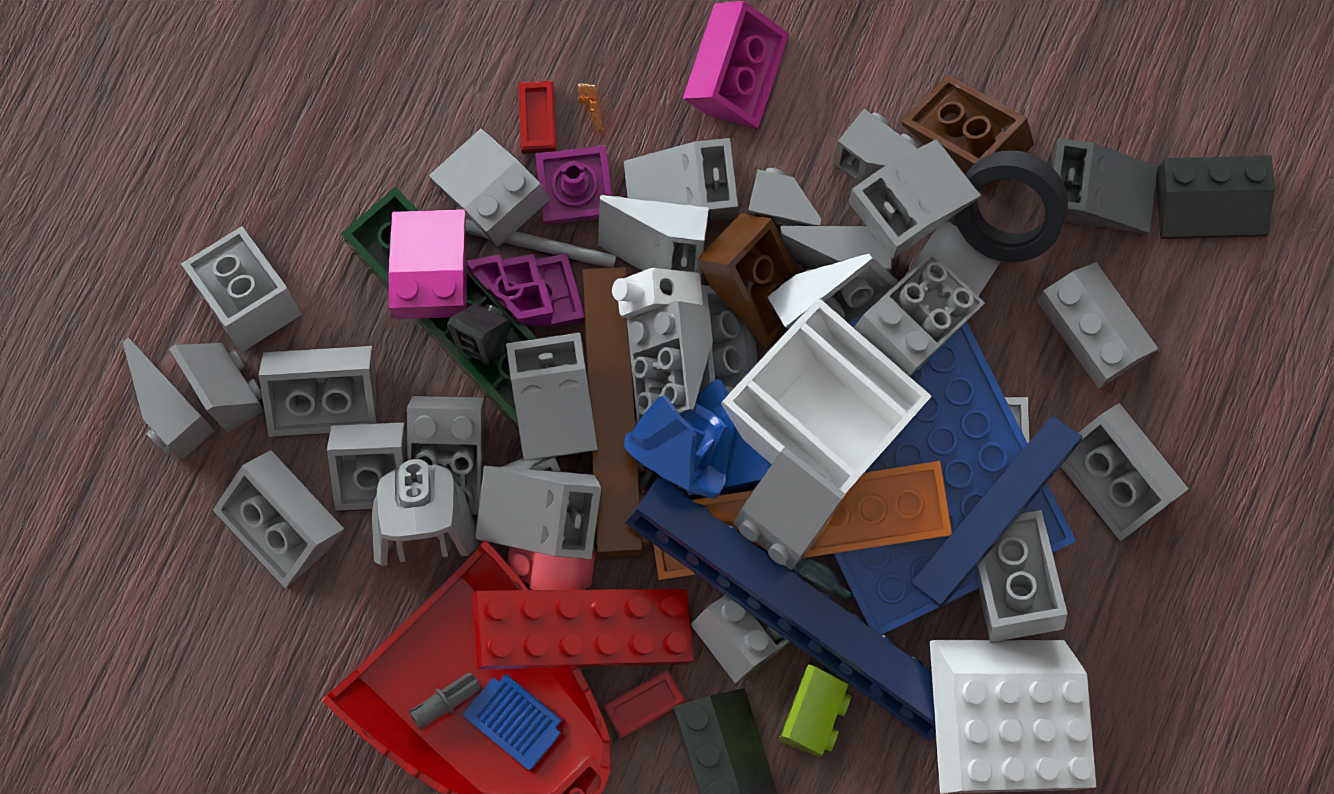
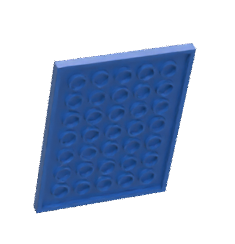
(976, 441)

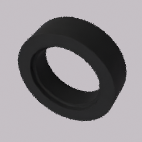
(1032, 172)

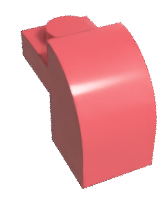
(551, 572)

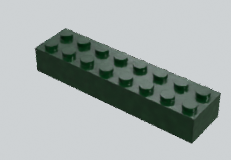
(370, 241)

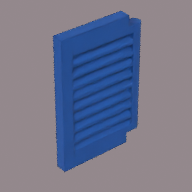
(514, 720)

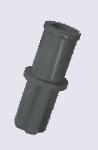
(444, 700)

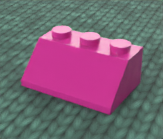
(736, 64)

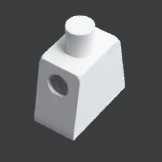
(651, 290)

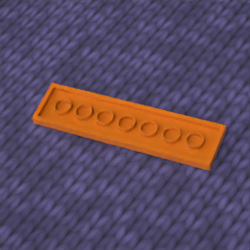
(875, 512)

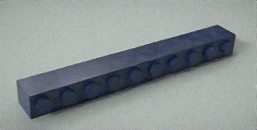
(787, 604)

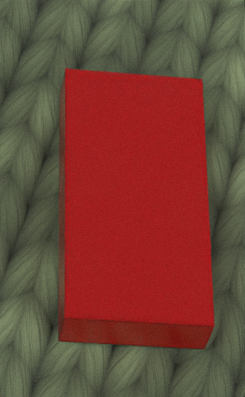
(537, 116)
(644, 704)

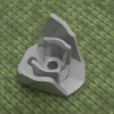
(421, 511)

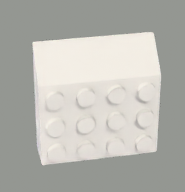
(824, 398)
(1011, 716)

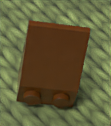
(968, 124)
(745, 269)

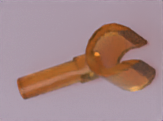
(588, 94)

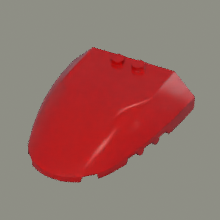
(452, 753)

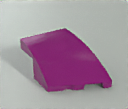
(531, 288)

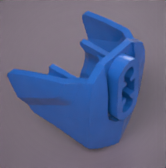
(689, 446)

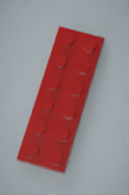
(581, 628)

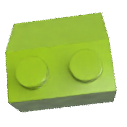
(815, 711)

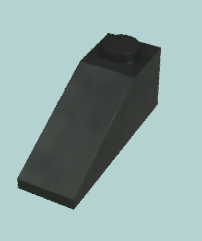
(479, 332)

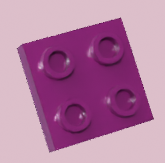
(573, 183)

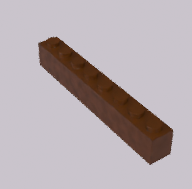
(613, 416)

